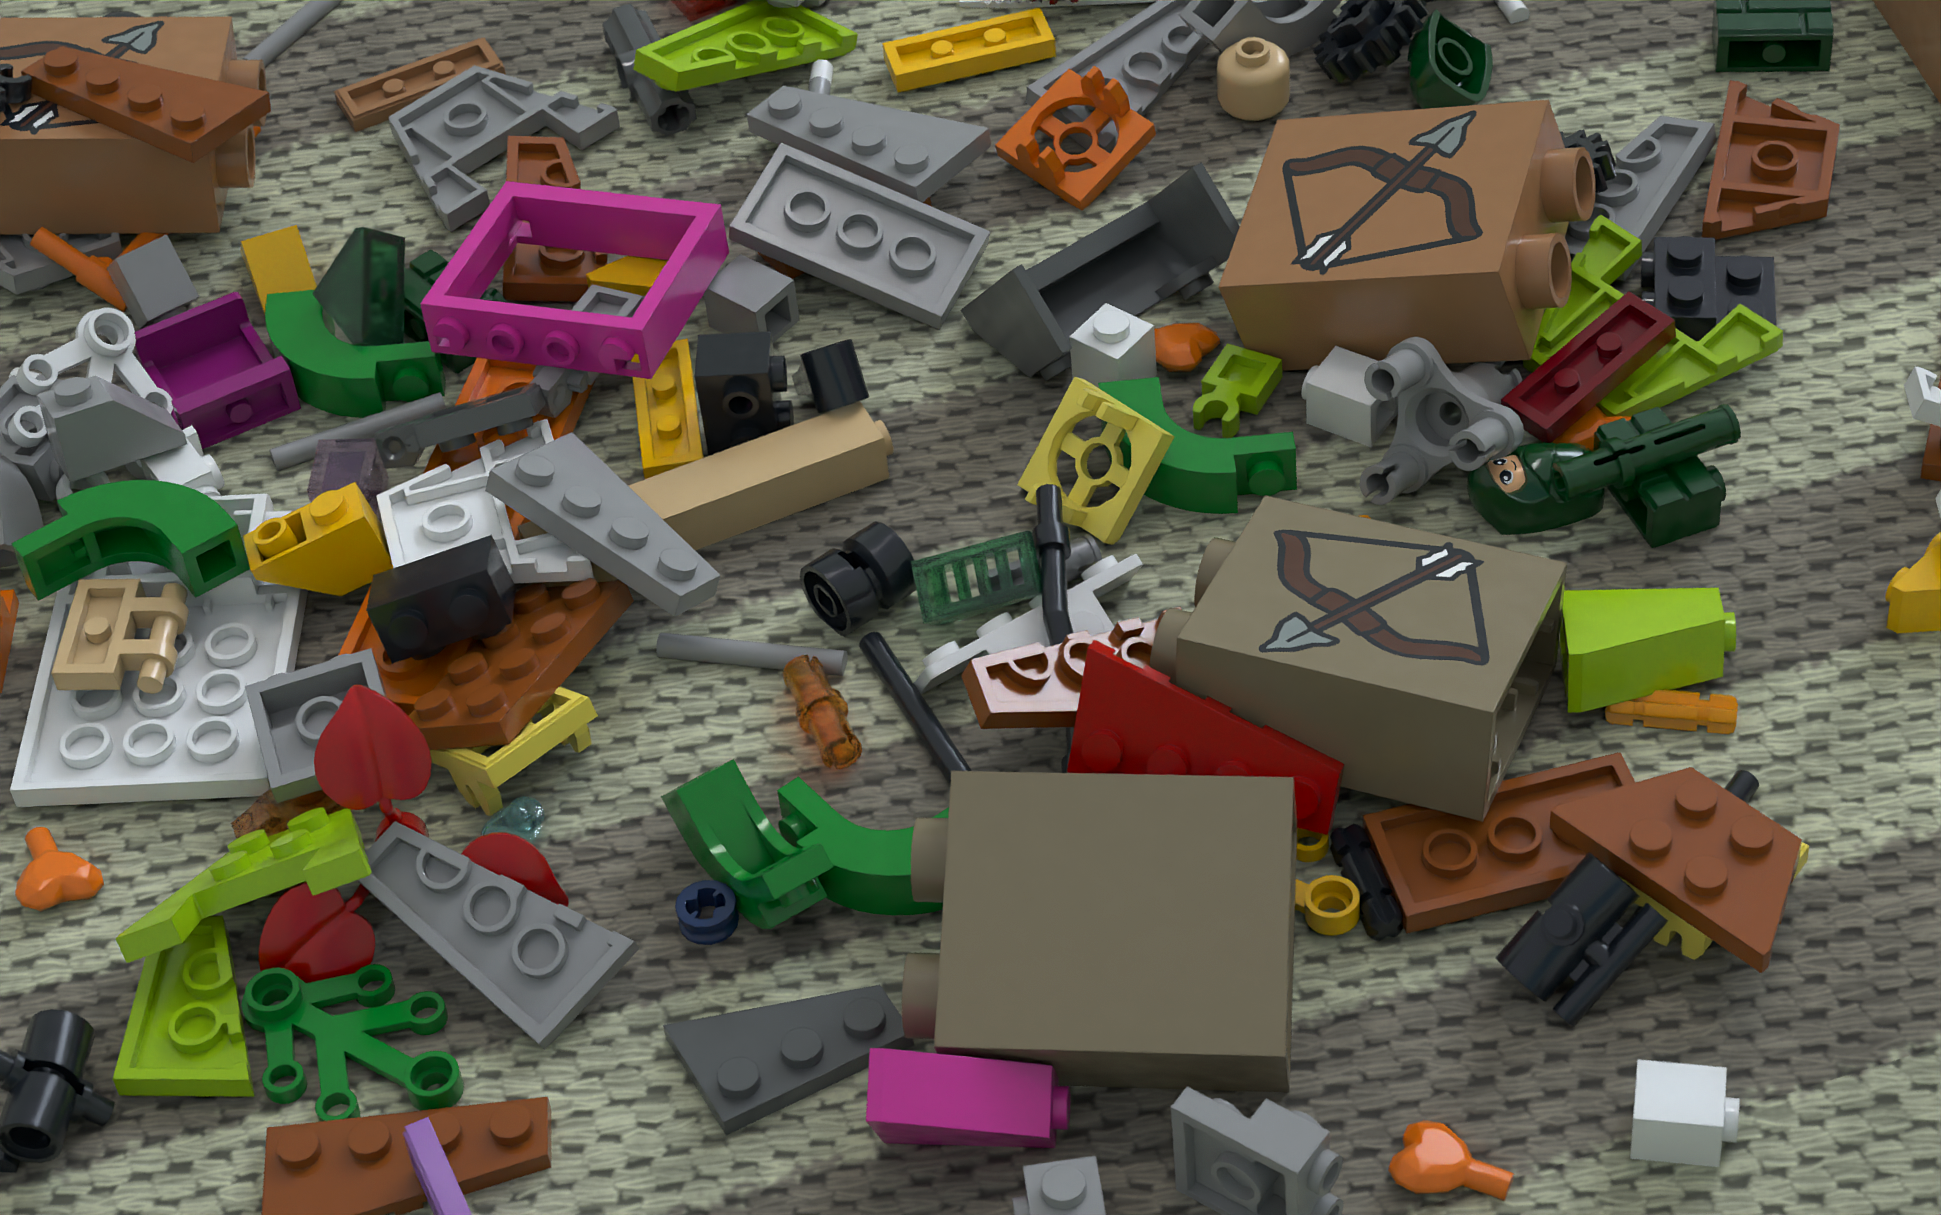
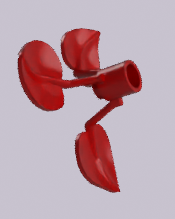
(361, 759)

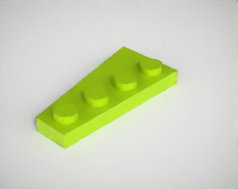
(742, 44)

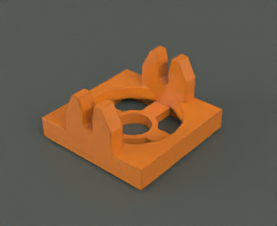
(1047, 168)

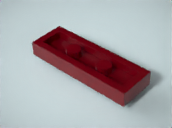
(1589, 367)

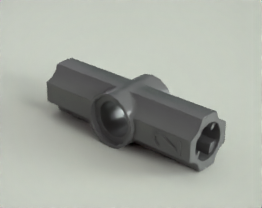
(663, 109)

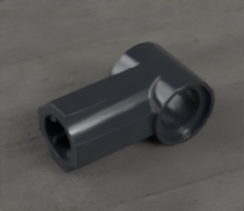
(831, 376)

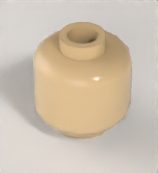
(1253, 79)

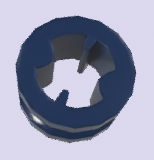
(704, 894)

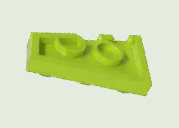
(187, 1022)

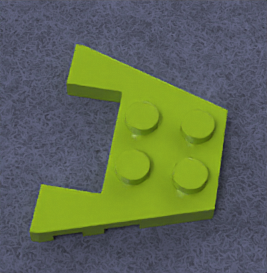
(1676, 368)
(314, 849)

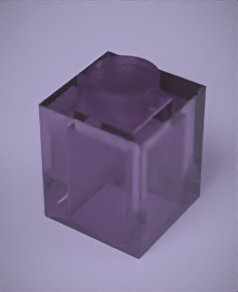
(348, 461)

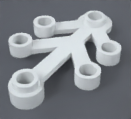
(102, 361)

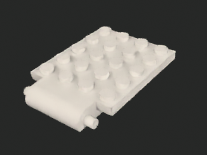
(192, 734)

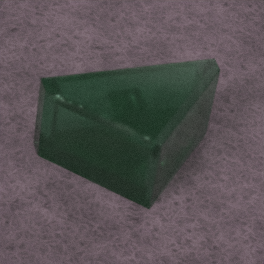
(367, 288)

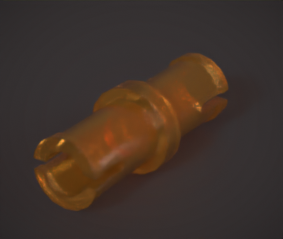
(822, 712)

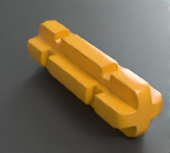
(1677, 711)

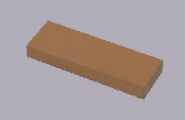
(387, 93)

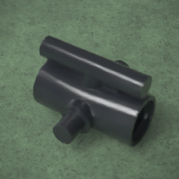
(1580, 939)
(47, 1089)

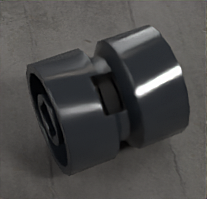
(854, 582)

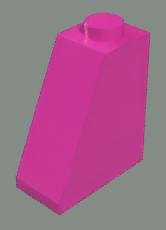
(964, 1100)

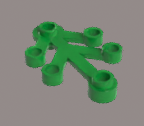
(348, 1037)

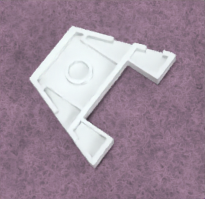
(454, 509)

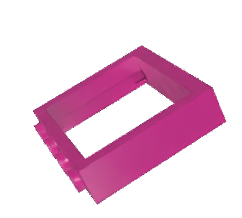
(587, 220)

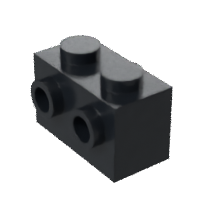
(740, 388)
(442, 600)

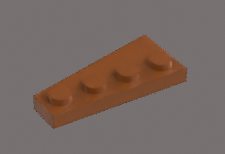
(147, 102)
(366, 1167)

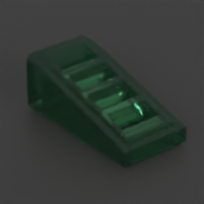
(933, 585)

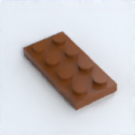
(514, 673)
(1465, 867)

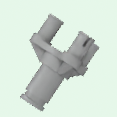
(1439, 417)

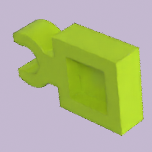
(1235, 383)

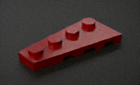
(1147, 726)

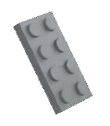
(859, 235)

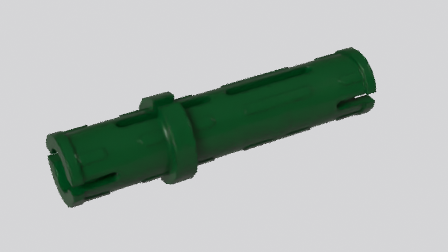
(1621, 461)

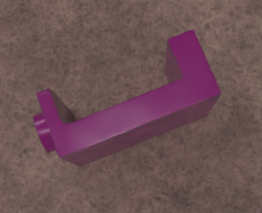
(216, 370)

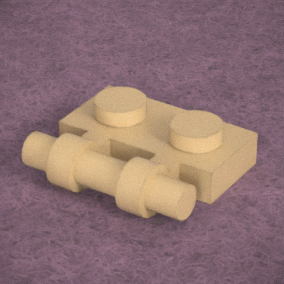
(101, 634)

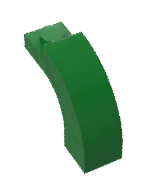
(342, 375)
(1201, 470)
(134, 523)
(744, 849)
(868, 864)

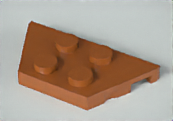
(1768, 166)
(1693, 854)

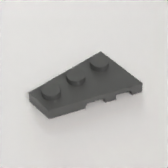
(783, 1051)

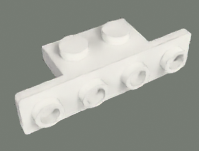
(1005, 633)

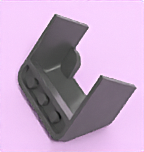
(1126, 263)

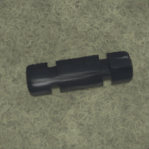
(1362, 867)

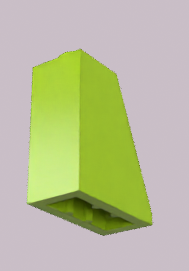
(1639, 642)

